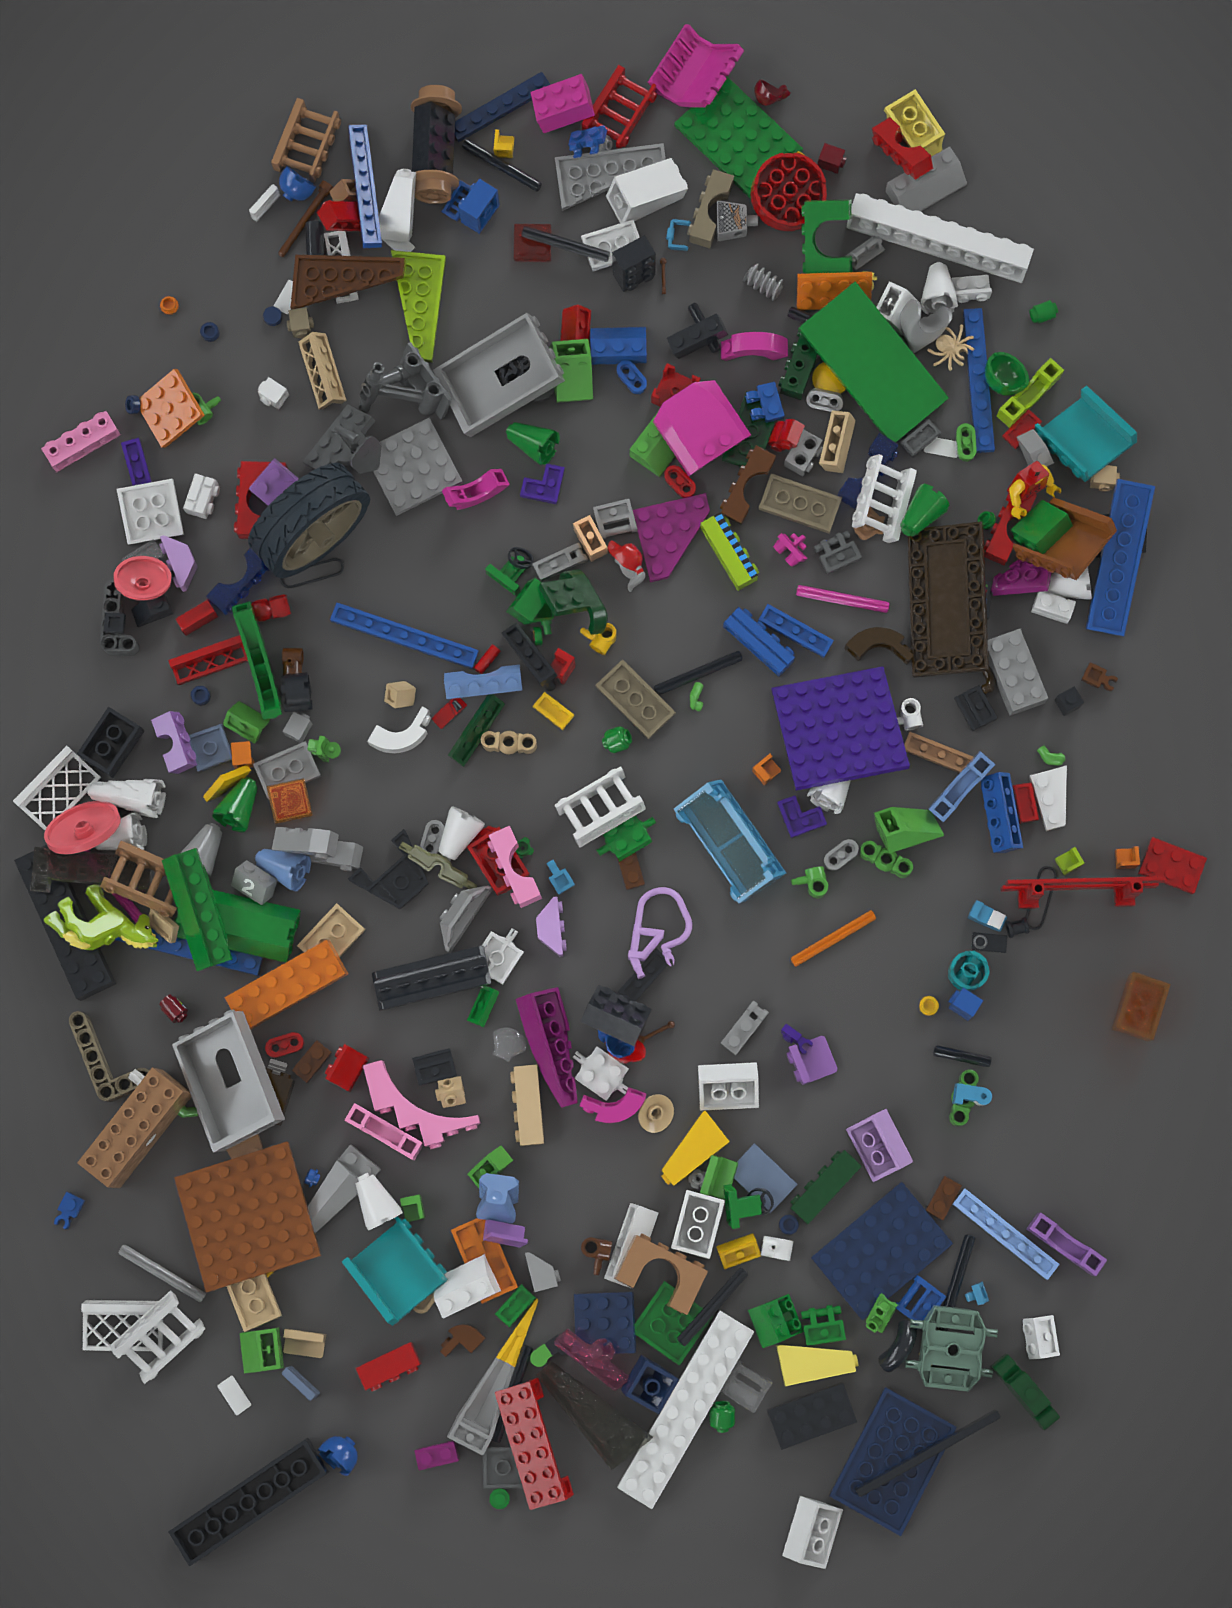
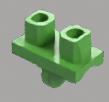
(324, 748)
(880, 1314)

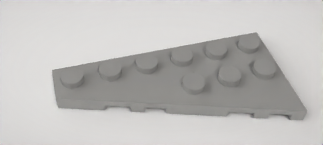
(593, 174)

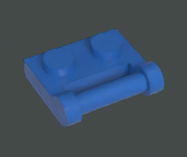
(929, 1298)

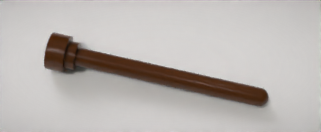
(324, 189)

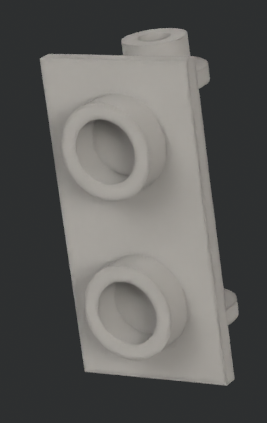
(866, 252)

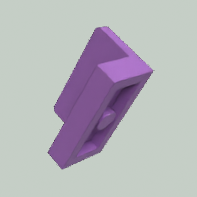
(504, 1233)

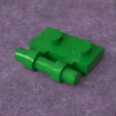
(823, 1332)

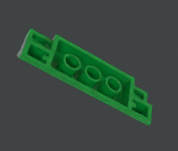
(197, 909)

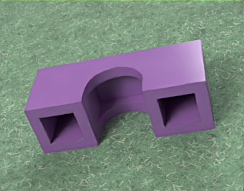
(181, 755)

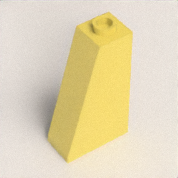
(810, 1363)

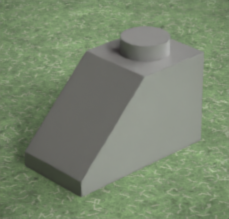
(1034, 448)
(541, 1273)

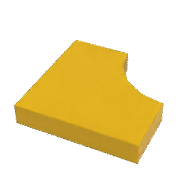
(225, 782)

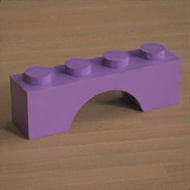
(1066, 1245)

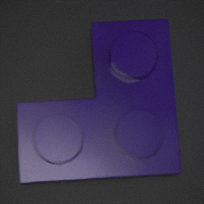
(548, 488)
(798, 822)

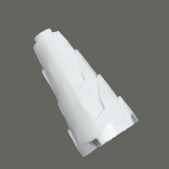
(132, 795)

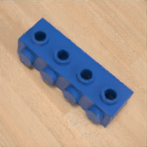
(1001, 812)

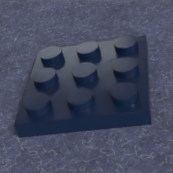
(606, 1317)

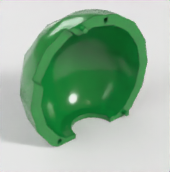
(1005, 374)

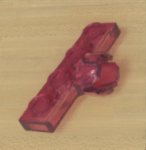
(593, 1357)

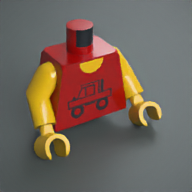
(1029, 482)

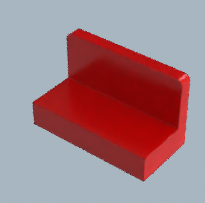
(575, 323)
(196, 617)

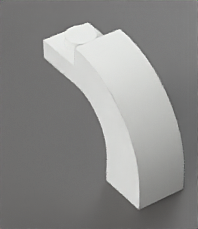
(401, 741)

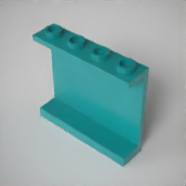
(1087, 435)
(396, 1271)

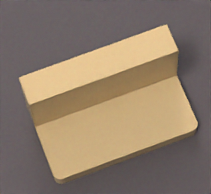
(304, 1343)

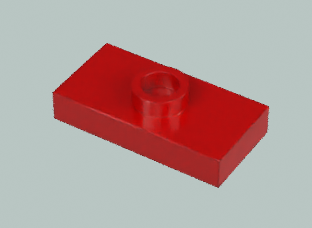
(1022, 425)
(1025, 803)

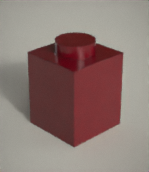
(832, 158)

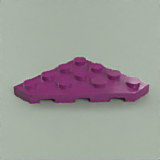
(667, 531)

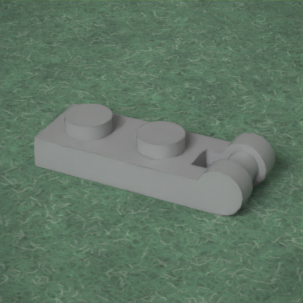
(559, 562)
(744, 1028)

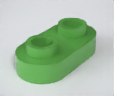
(966, 443)

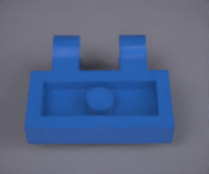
(587, 138)
(769, 400)

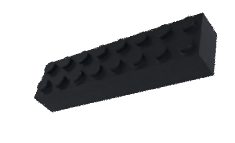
(83, 968)
(248, 1502)

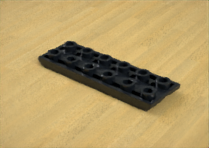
(431, 978)

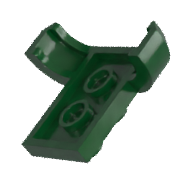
(575, 594)

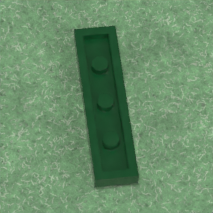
(475, 729)

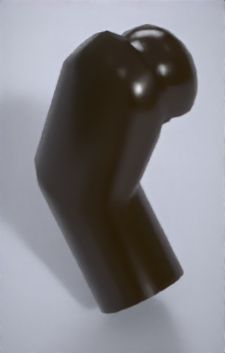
(990, 681)

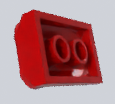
(486, 861)

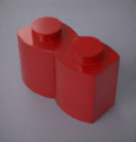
(785, 435)

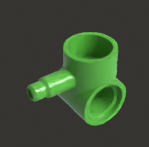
(206, 407)
(813, 876)

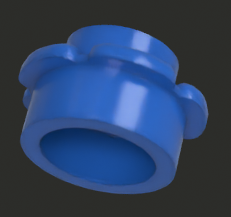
(312, 1177)

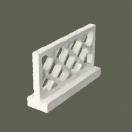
(46, 776)
(117, 1308)

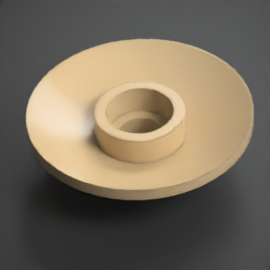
(660, 1118)

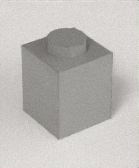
(298, 727)

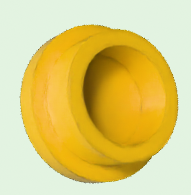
(929, 1005)

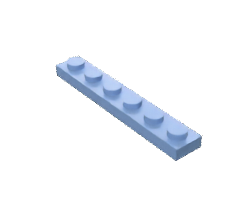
(1005, 1234)

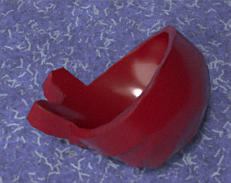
(768, 94)

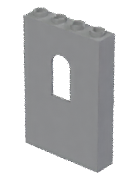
(472, 379)
(236, 1111)

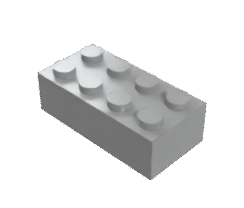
(1015, 672)

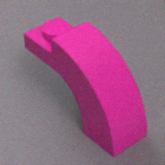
(614, 1111)

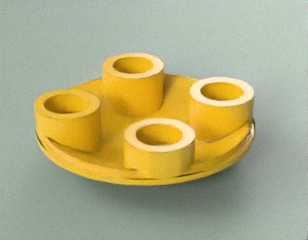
(825, 379)

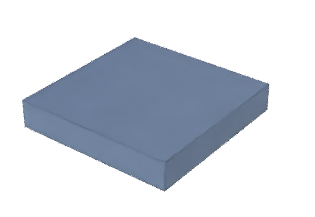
(211, 747)
(300, 1383)

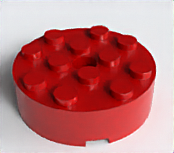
(784, 172)

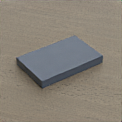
(760, 1171)

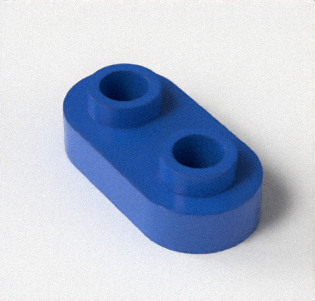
(633, 377)

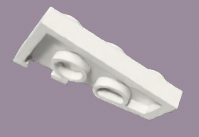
(1050, 795)

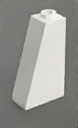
(398, 208)

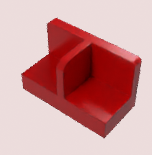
(563, 665)

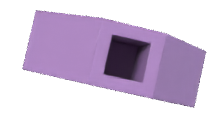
(180, 561)
(550, 927)

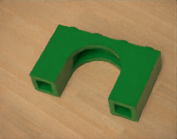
(815, 214)

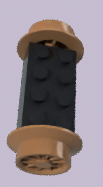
(434, 143)

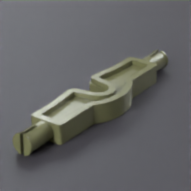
(429, 860)

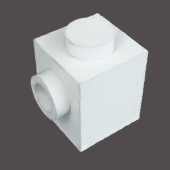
(272, 393)

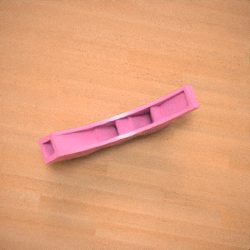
(432, 1127)

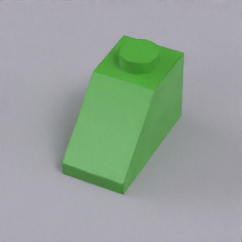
(493, 1164)

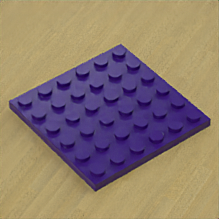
(840, 728)

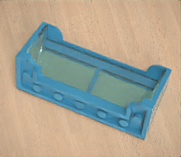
(730, 839)

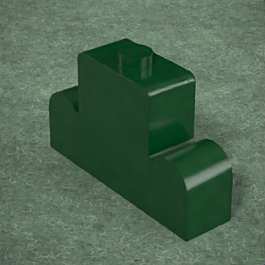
(1025, 1391)

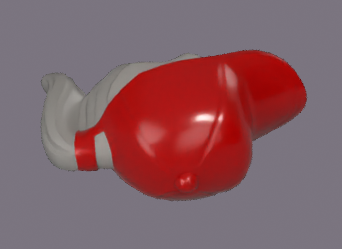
(630, 562)

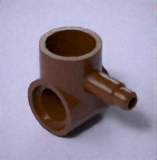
(292, 660)
(602, 1253)

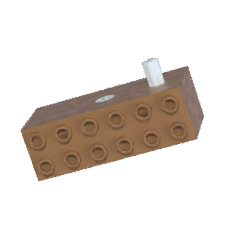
(135, 1127)

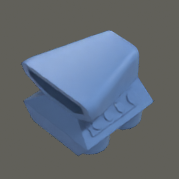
(497, 1197)

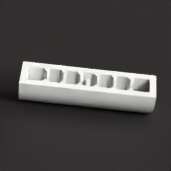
(637, 1221)

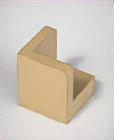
(400, 694)

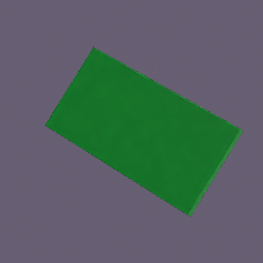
(873, 363)

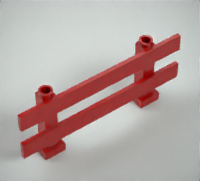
(1125, 888)

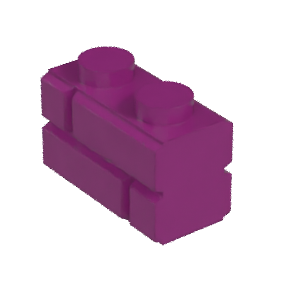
(437, 1455)

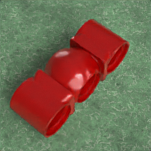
(275, 606)

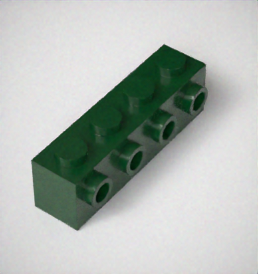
(798, 368)

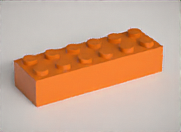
(288, 984)

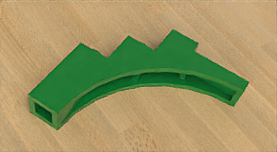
(258, 660)

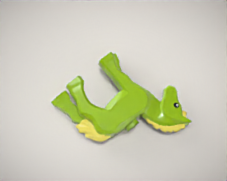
(103, 928)

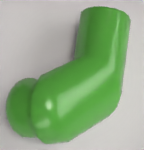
(694, 696)
(188, 1112)

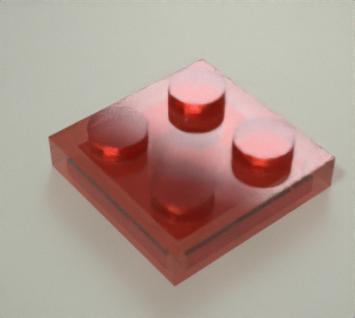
(528, 249)

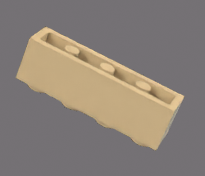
(528, 1105)

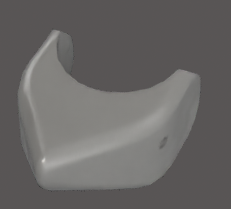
(922, 331)

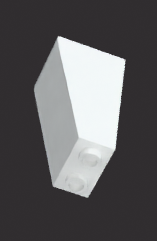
(646, 190)

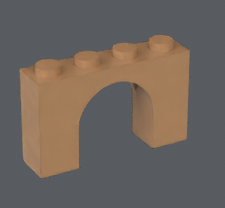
(689, 1275)

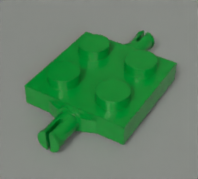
(627, 838)

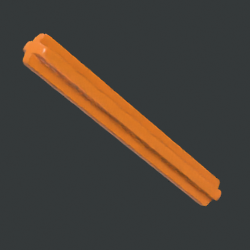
(833, 938)

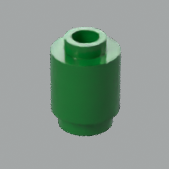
(1043, 312)

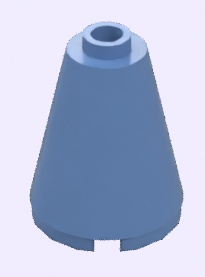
(285, 867)

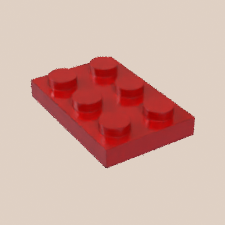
(1177, 864)

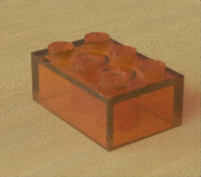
(1141, 1006)

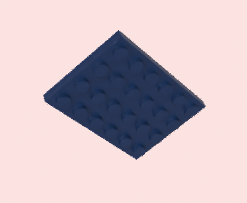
(881, 1250)
(889, 1437)

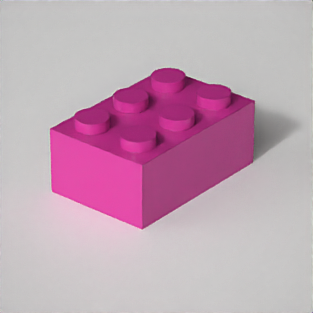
(562, 103)

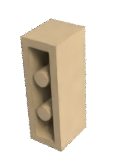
(837, 441)

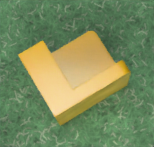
(503, 145)

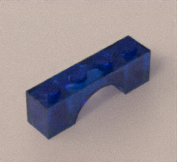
(853, 486)
(227, 595)

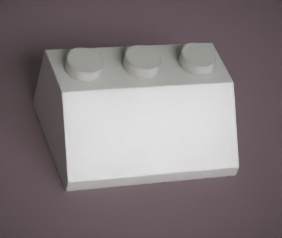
(728, 1086)
(466, 1286)
(812, 1532)

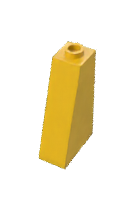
(697, 1147)

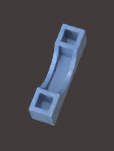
(465, 685)
(961, 786)

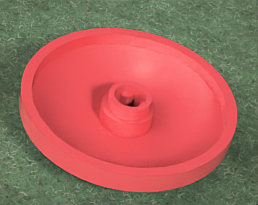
(82, 827)

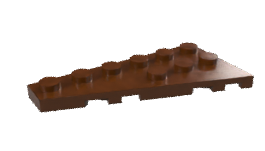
(328, 276)

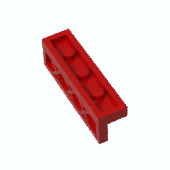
(204, 654)

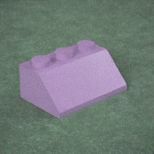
(879, 1145)

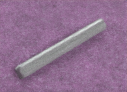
(162, 1273)

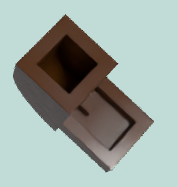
(464, 1334)

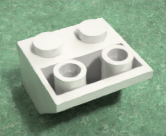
(893, 303)

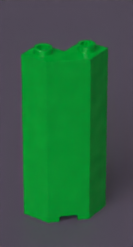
(255, 928)

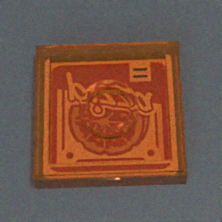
(289, 800)

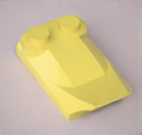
(916, 123)

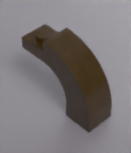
(878, 638)

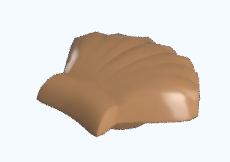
(866, 531)

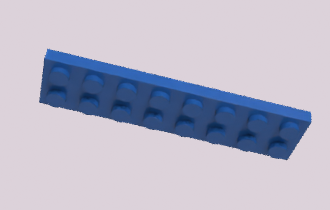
(1120, 558)

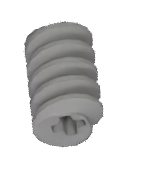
(763, 282)

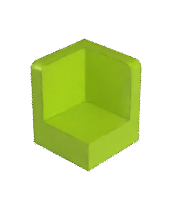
(1069, 861)

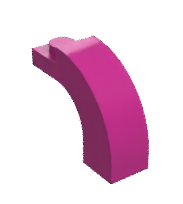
(754, 343)
(477, 491)

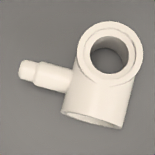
(910, 720)
(776, 1248)

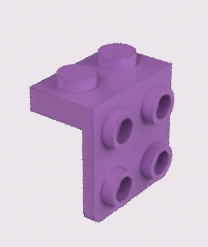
(813, 1065)

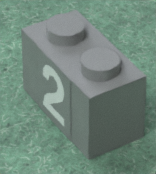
(254, 882)

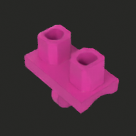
(784, 543)

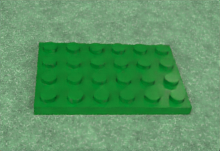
(735, 134)

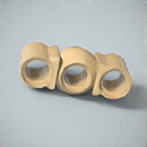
(500, 739)

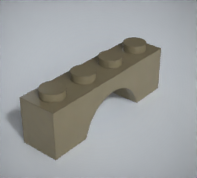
(718, 188)

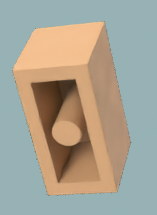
(590, 538)

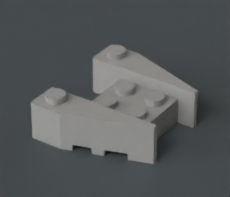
(320, 846)

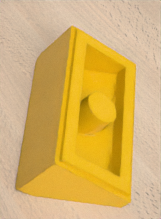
(738, 1251)

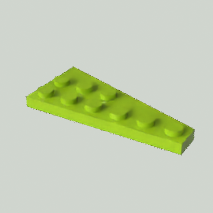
(421, 298)

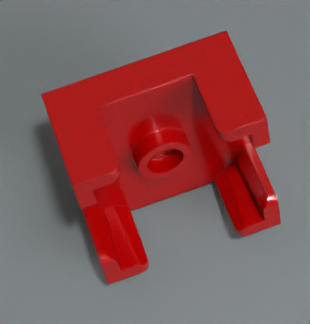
(670, 385)

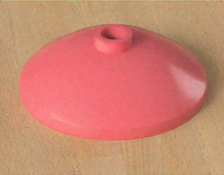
(142, 578)

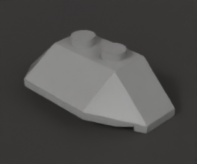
(461, 914)

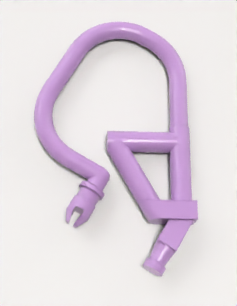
(636, 956)

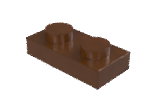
(631, 872)
(311, 1061)
(943, 1198)

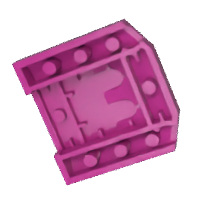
(699, 425)

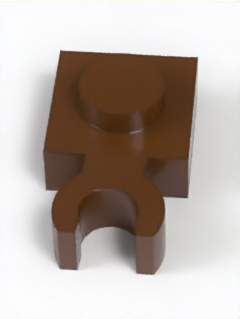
(1096, 676)

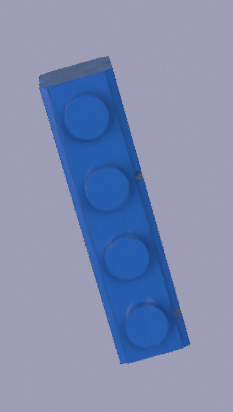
(758, 641)

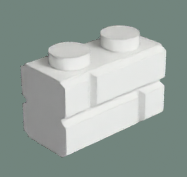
(201, 496)
(1053, 607)

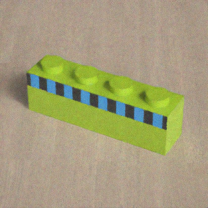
(729, 551)

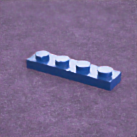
(796, 630)

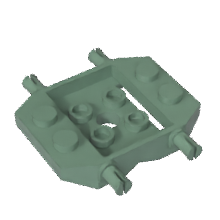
(936, 1343)

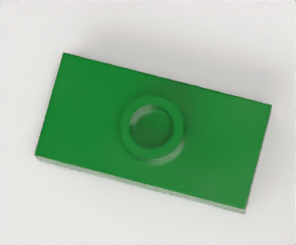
(515, 1305)

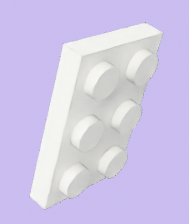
(610, 240)

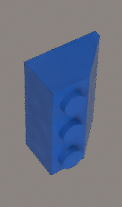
(618, 344)

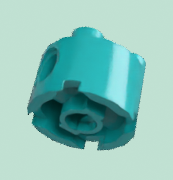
(968, 971)

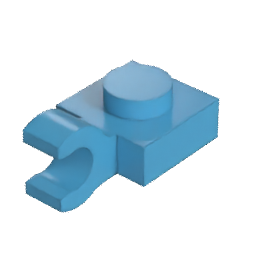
(560, 879)

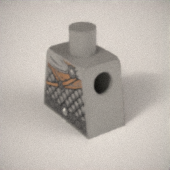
(733, 220)

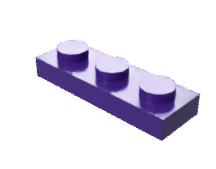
(136, 462)

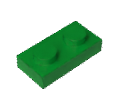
(483, 1006)

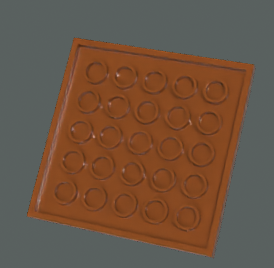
(247, 1216)

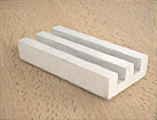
(264, 202)

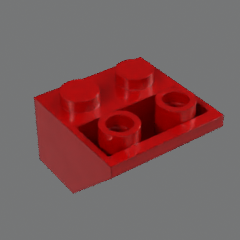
(346, 1067)

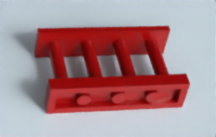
(609, 93)

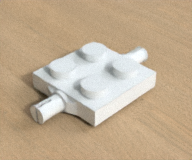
(501, 955)
(601, 1073)

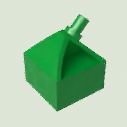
(532, 607)

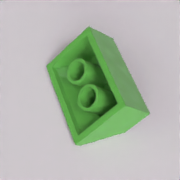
(652, 450)

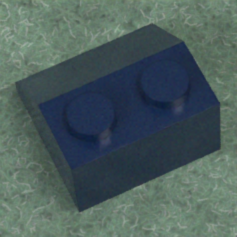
(649, 1384)

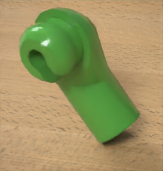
(1051, 758)

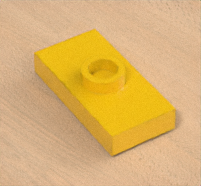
(553, 711)

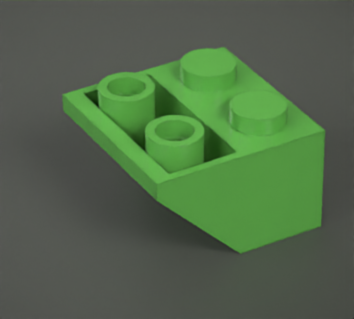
(261, 1350)

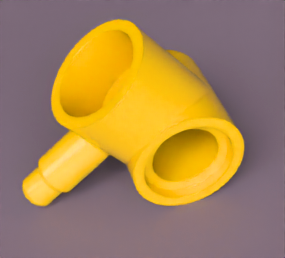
(599, 643)

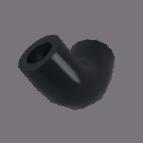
(900, 1348)

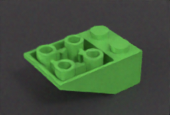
(575, 361)
(906, 827)

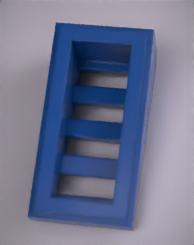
(454, 197)

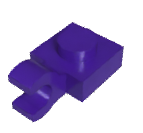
(792, 1035)

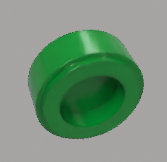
(537, 636)

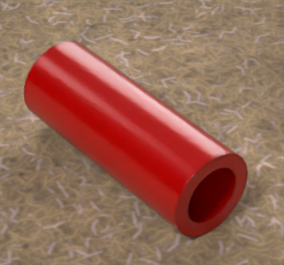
(486, 659)

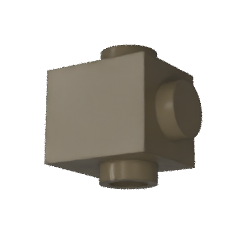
(300, 322)

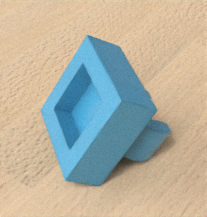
(978, 1294)

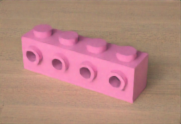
(80, 441)

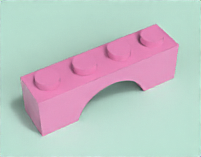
(523, 888)
(384, 1131)

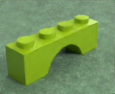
(1037, 387)

